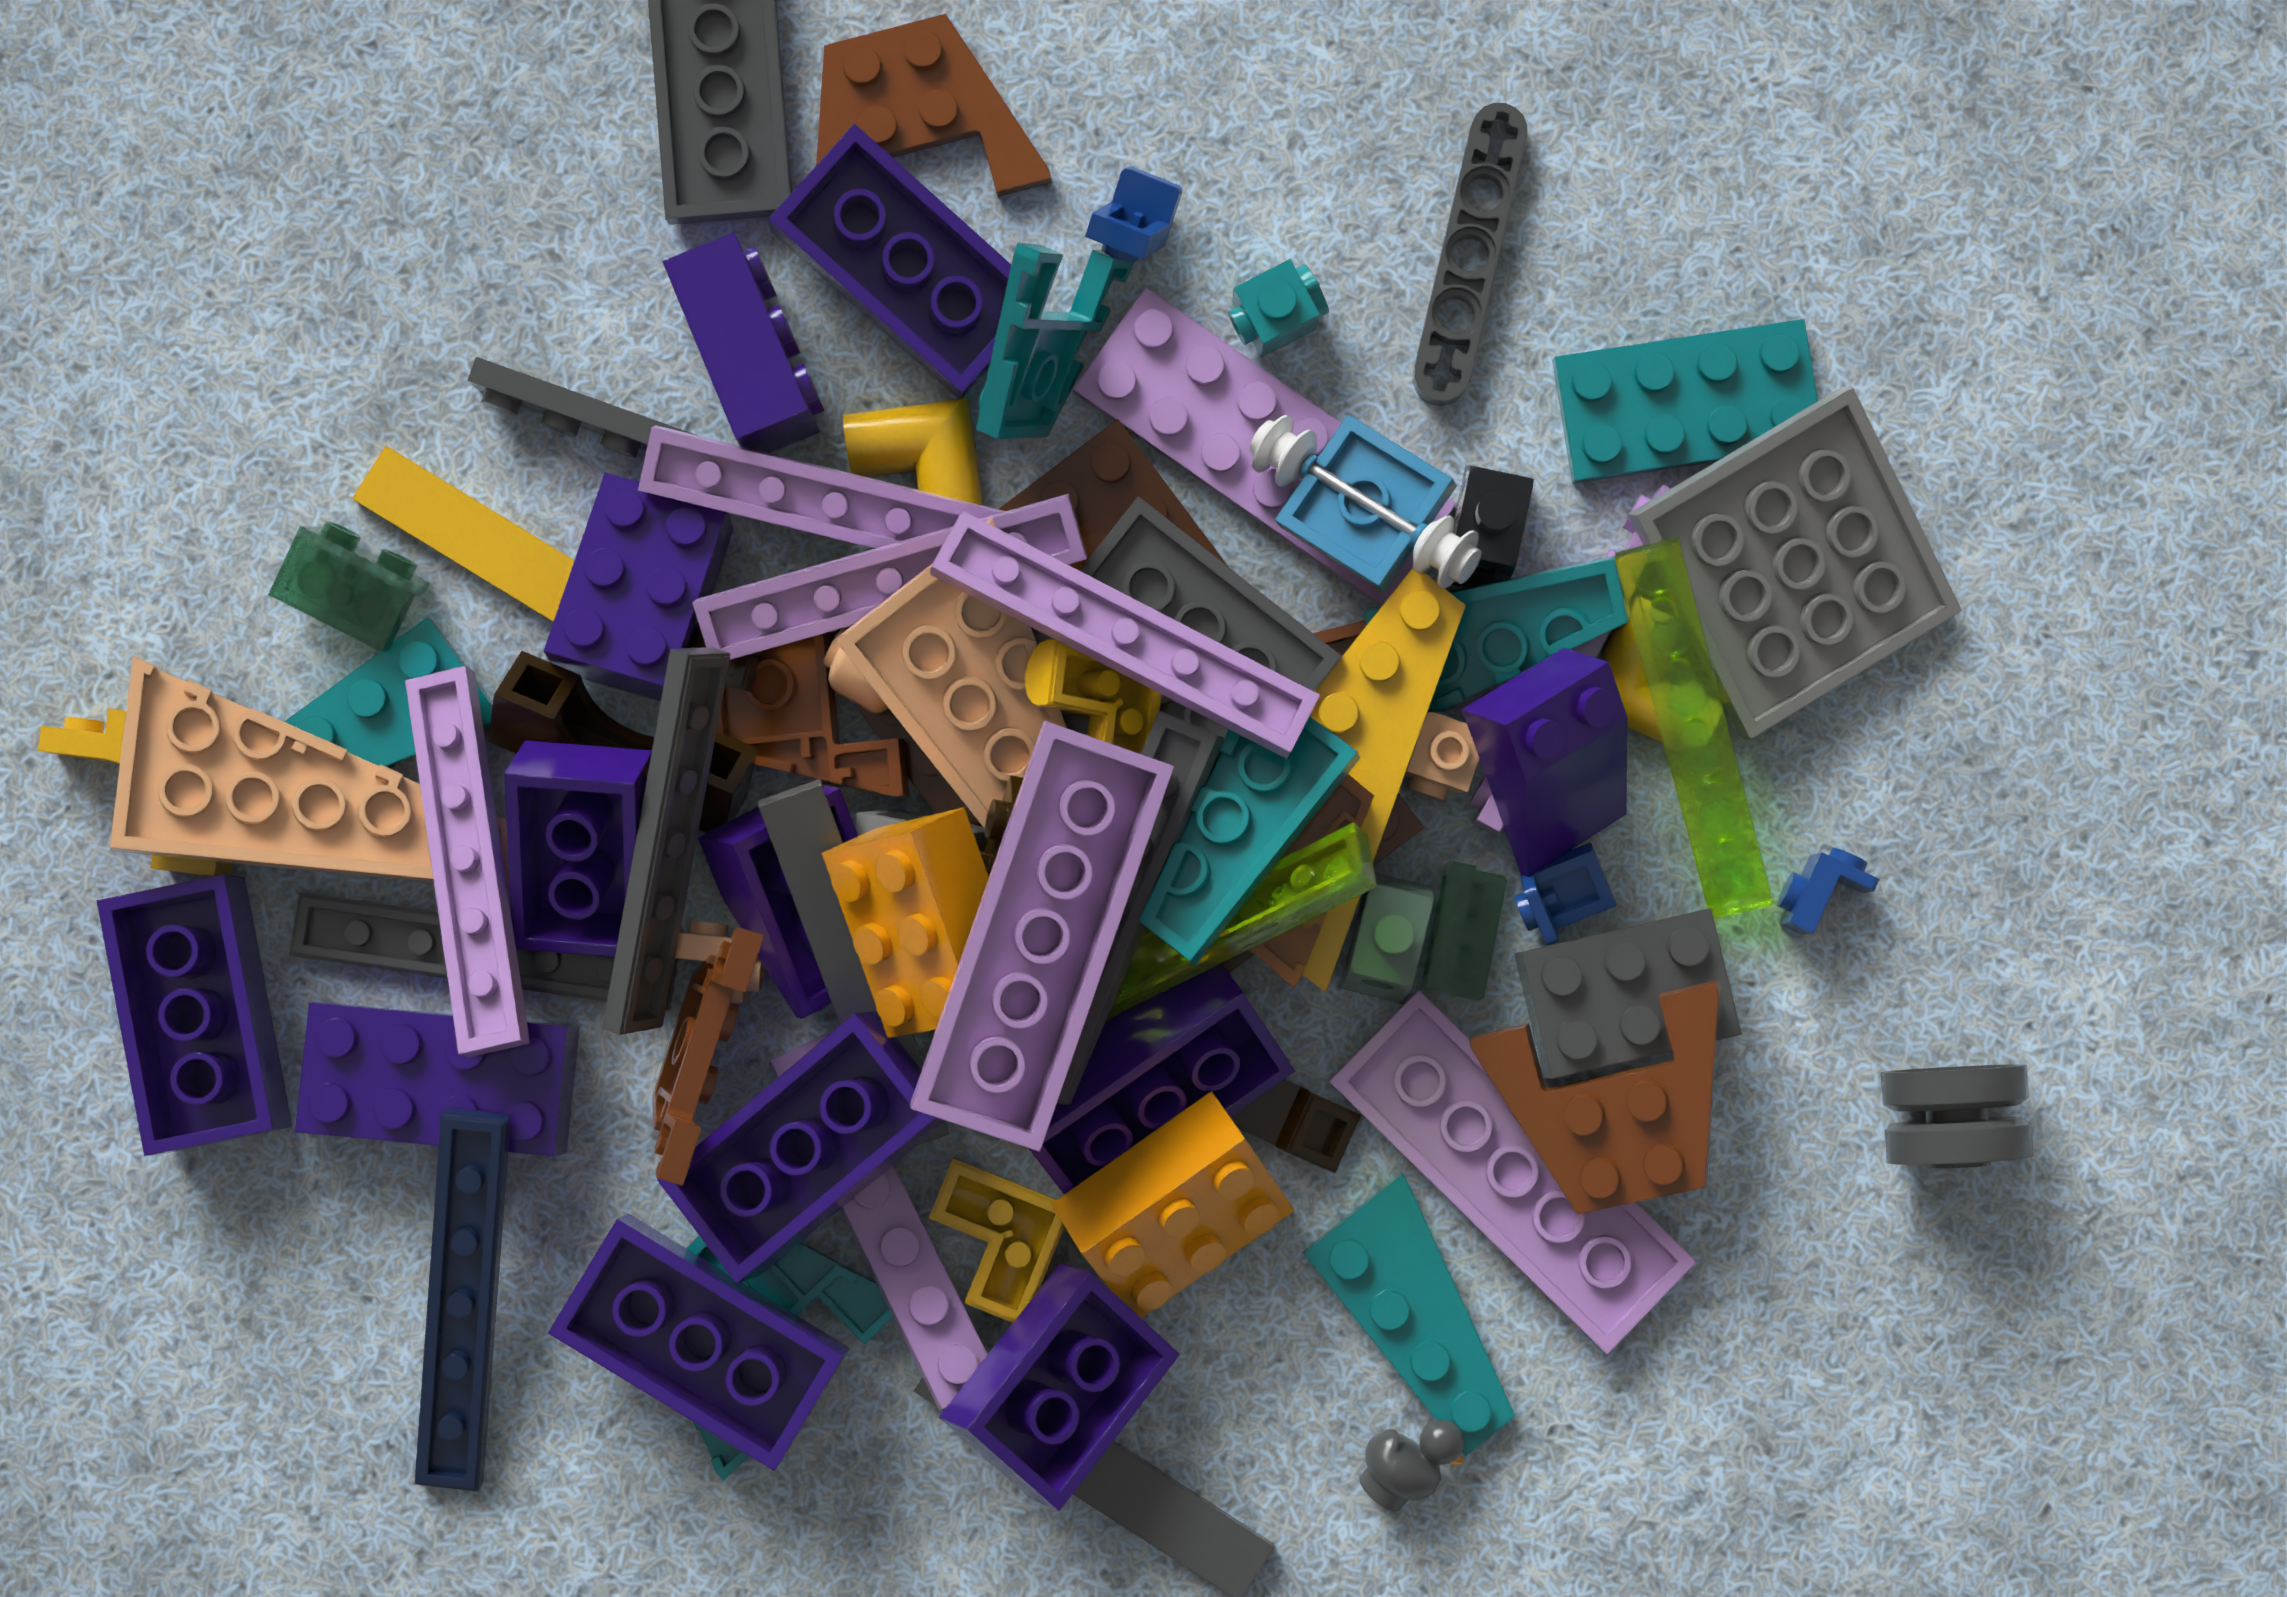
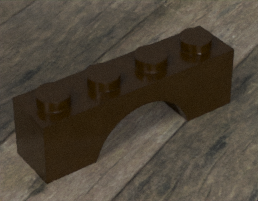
(553, 706)

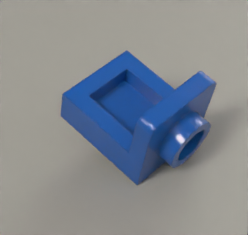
(1137, 217)
(1564, 893)
(1808, 894)

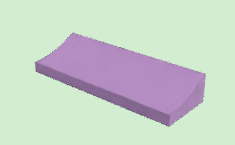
(1041, 936)

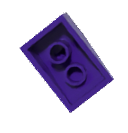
(1553, 754)
(761, 901)

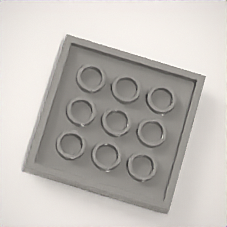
(1801, 560)

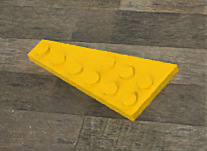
(1377, 707)

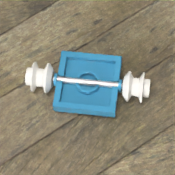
(1365, 502)

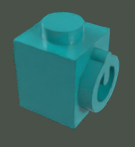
(1277, 307)

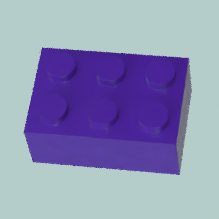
(745, 344)
(636, 586)
(571, 843)
(1060, 1385)

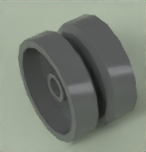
(1956, 1115)

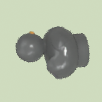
(1409, 1471)

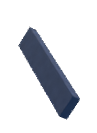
(462, 1298)

